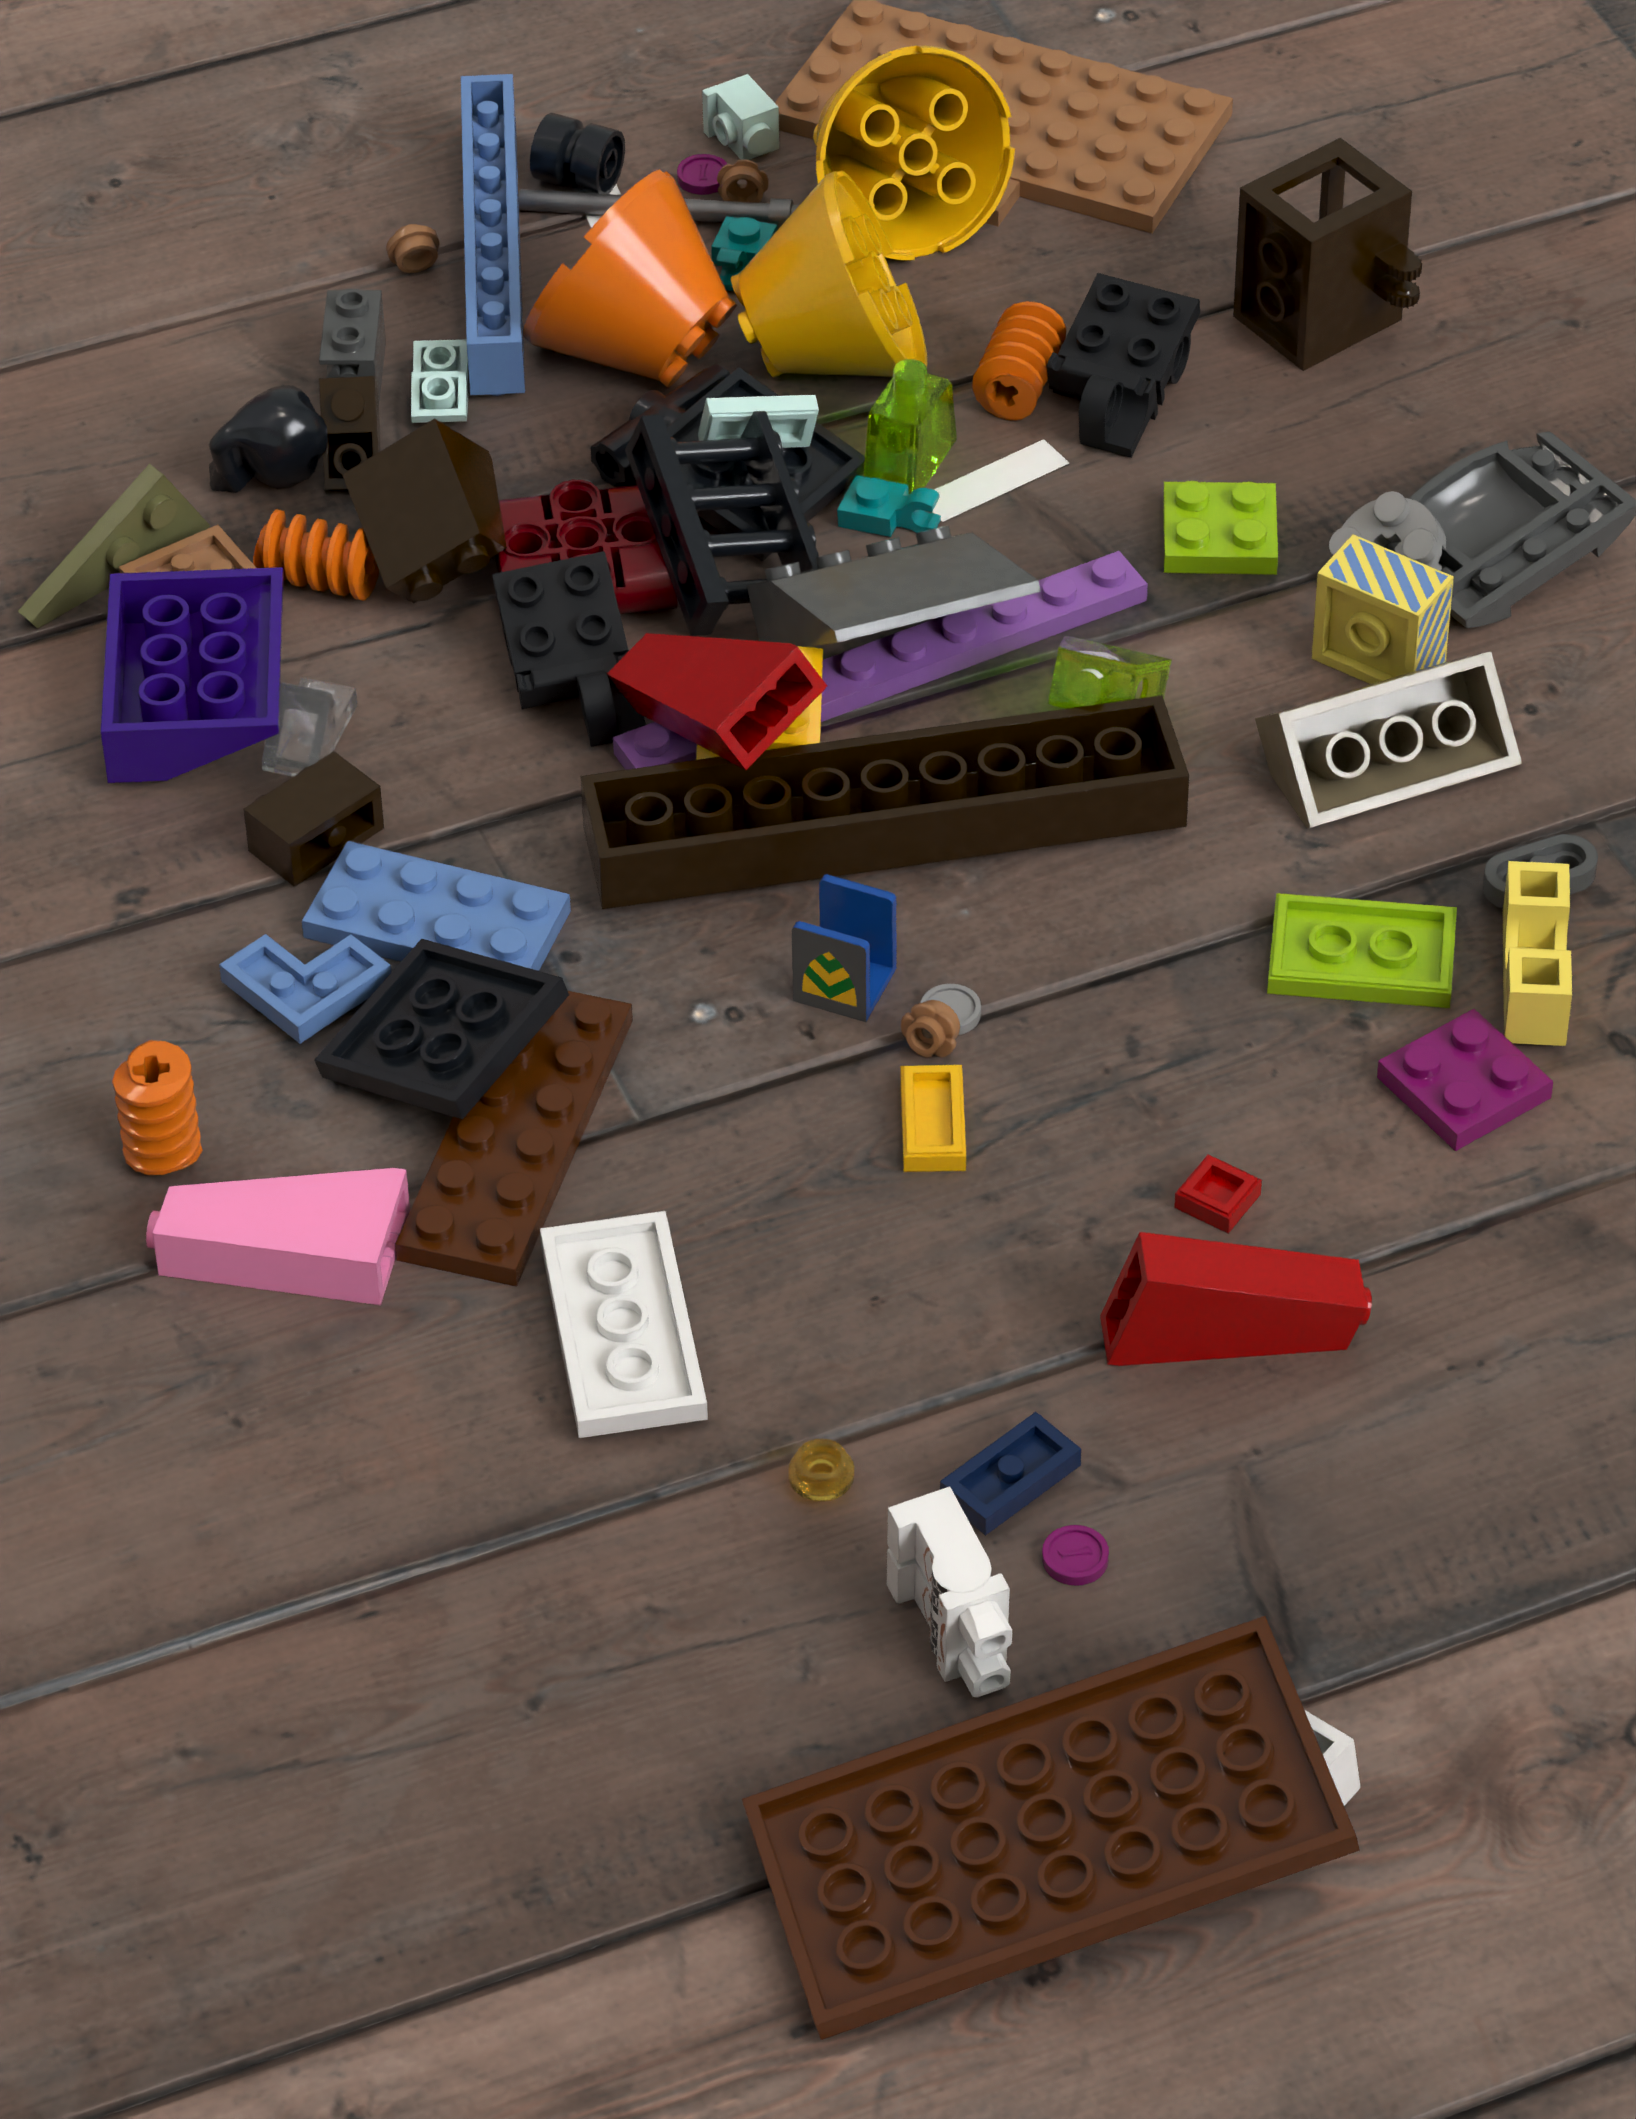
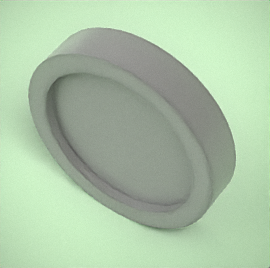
(961, 1000)

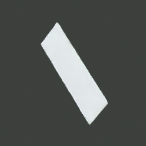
(997, 479)

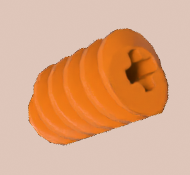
(1017, 359)
(315, 557)
(157, 1109)

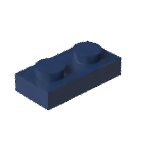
(1012, 1472)

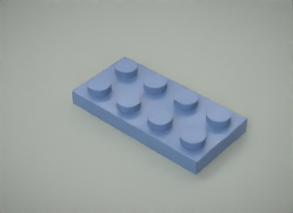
(400, 899)

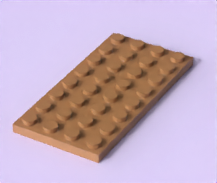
(1079, 127)

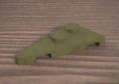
(138, 523)

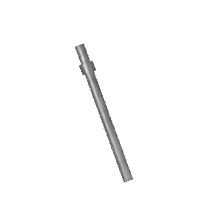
(701, 210)

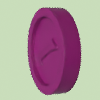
(699, 173)
(1075, 1555)

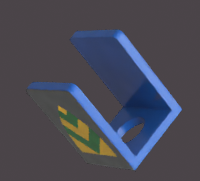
(851, 953)

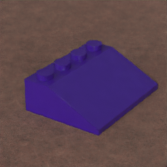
(189, 669)

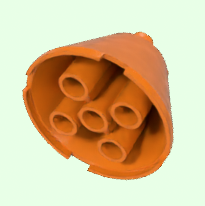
(638, 292)

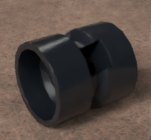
(569, 152)

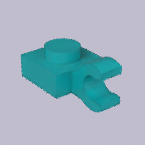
(738, 244)
(882, 505)

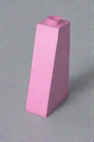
(286, 1233)

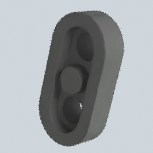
(1560, 848)

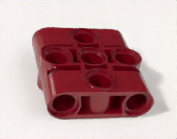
(585, 521)

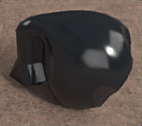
(269, 438)

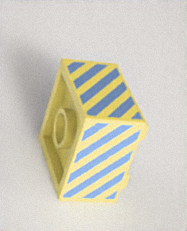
(1380, 613)

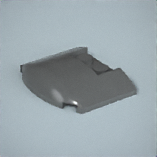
(1519, 522)

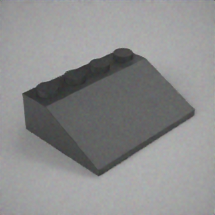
(884, 589)

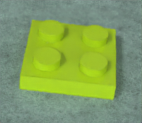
(1220, 528)

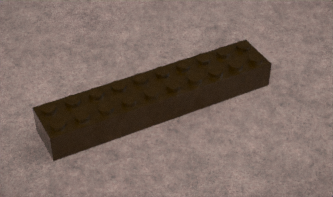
(884, 801)

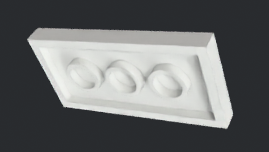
(623, 1324)

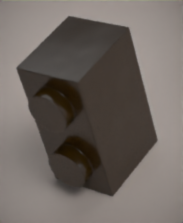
(313, 817)

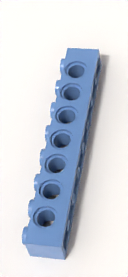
(492, 236)

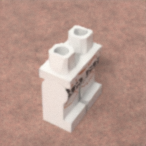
(949, 1576)

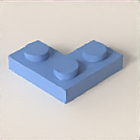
(301, 995)

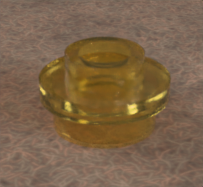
(821, 1470)

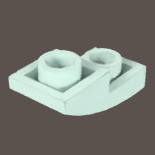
(439, 381)

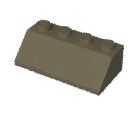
(1390, 740)

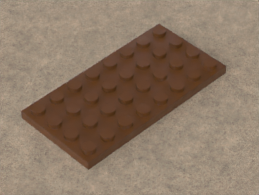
(1047, 1826)

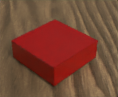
(1218, 1193)

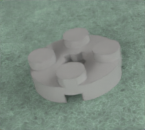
(1393, 520)

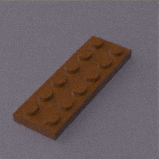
(514, 1148)

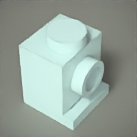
(741, 117)

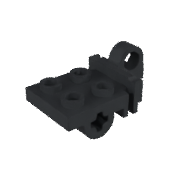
(1121, 357)
(566, 638)

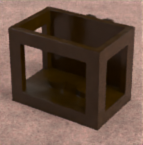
(1328, 280)

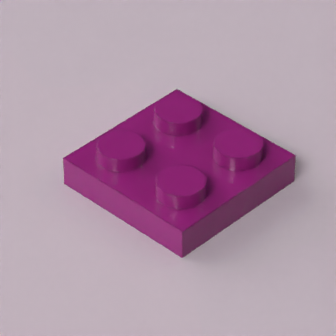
(1464, 1079)

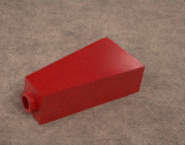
(718, 690)
(1229, 1301)

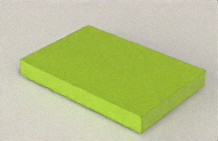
(1362, 950)

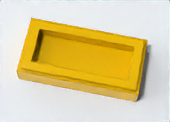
(933, 1118)

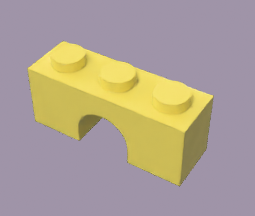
(1536, 953)

